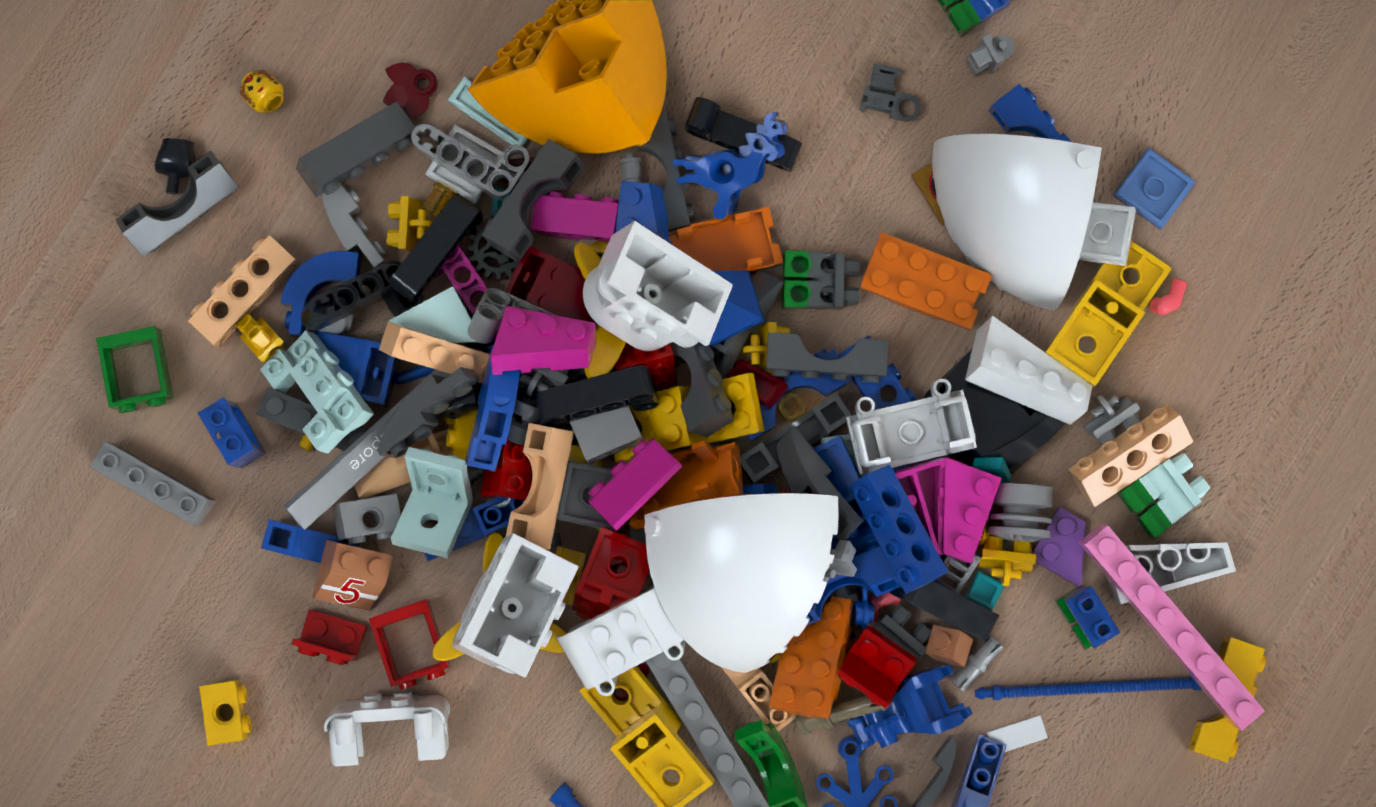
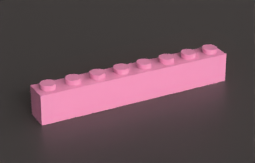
(1171, 626)

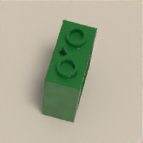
(126, 340)

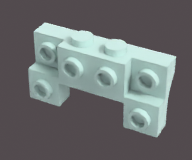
(325, 386)

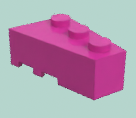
(575, 217)
(541, 341)
(925, 491)
(965, 508)

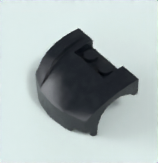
(999, 423)

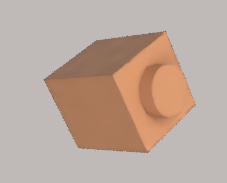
(949, 646)

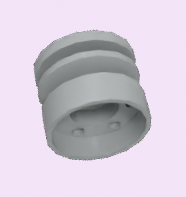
(1021, 512)

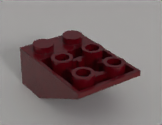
(549, 285)

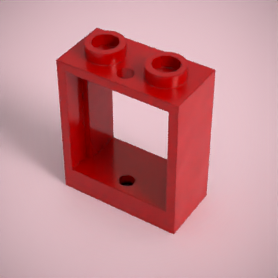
(397, 615)

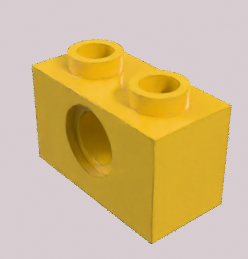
(216, 728)

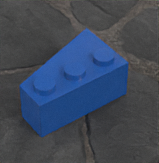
(644, 205)

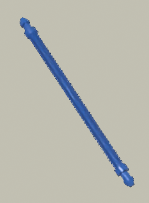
(999, 692)

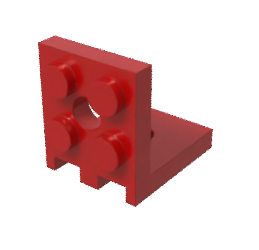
(599, 585)

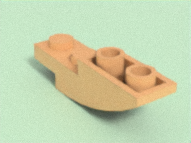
(393, 471)
(758, 692)

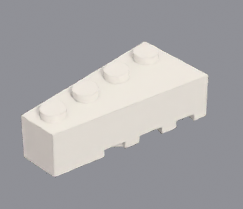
(1025, 374)

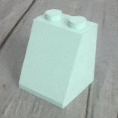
(441, 317)

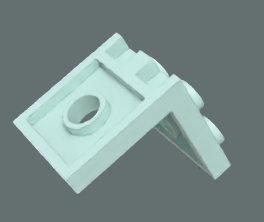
(438, 493)

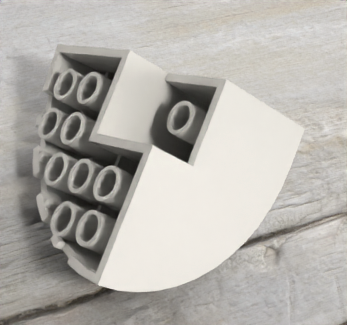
(1017, 208)
(741, 571)

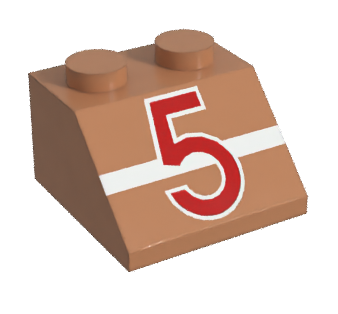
(351, 575)

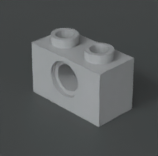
(349, 518)

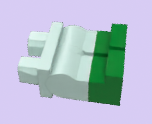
(1172, 490)

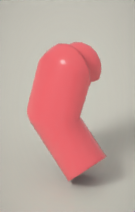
(1171, 301)
(882, 601)

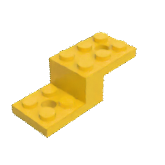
(1107, 314)
(669, 426)
(649, 740)

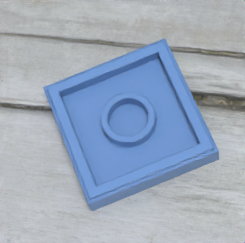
(1154, 188)

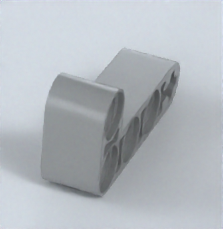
(467, 158)
(490, 312)

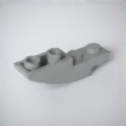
(341, 208)

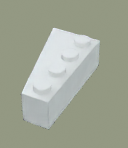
(1180, 564)

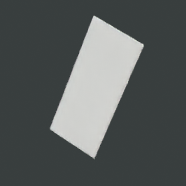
(1020, 733)

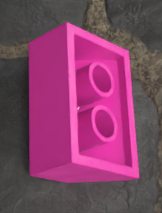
(633, 482)

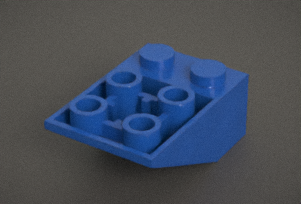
(366, 364)

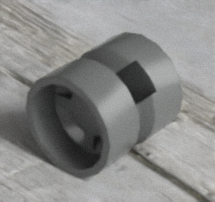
(524, 413)

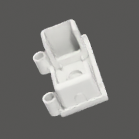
(911, 430)
(620, 640)
(429, 717)

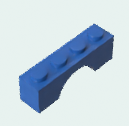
(1019, 113)
(823, 385)
(872, 573)

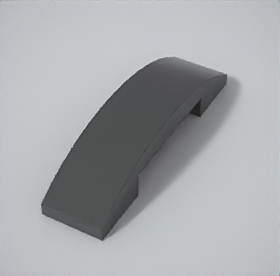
(945, 759)

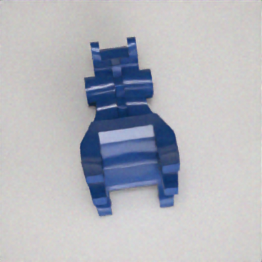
(736, 169)
(914, 709)

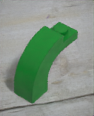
(774, 764)

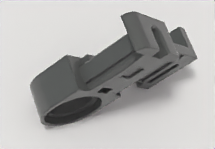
(881, 95)

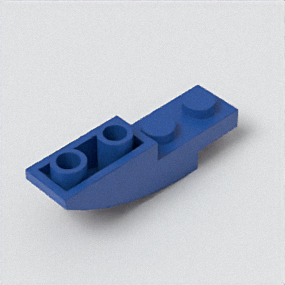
(493, 417)
(483, 521)

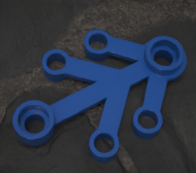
(856, 797)

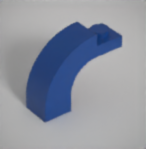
(311, 277)

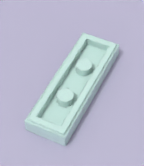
(467, 104)

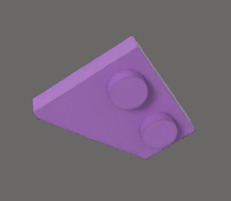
(1063, 552)

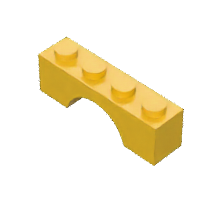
(1218, 736)

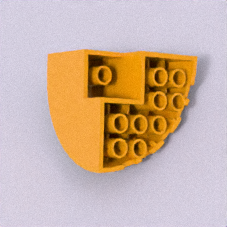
(581, 76)

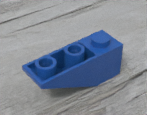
(296, 541)
(980, 773)

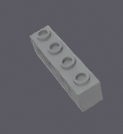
(152, 484)

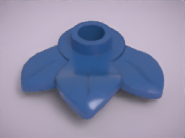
(862, 610)

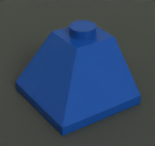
(741, 307)

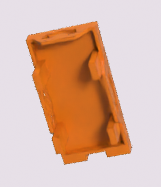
(731, 243)
(924, 281)
(702, 477)
(809, 666)

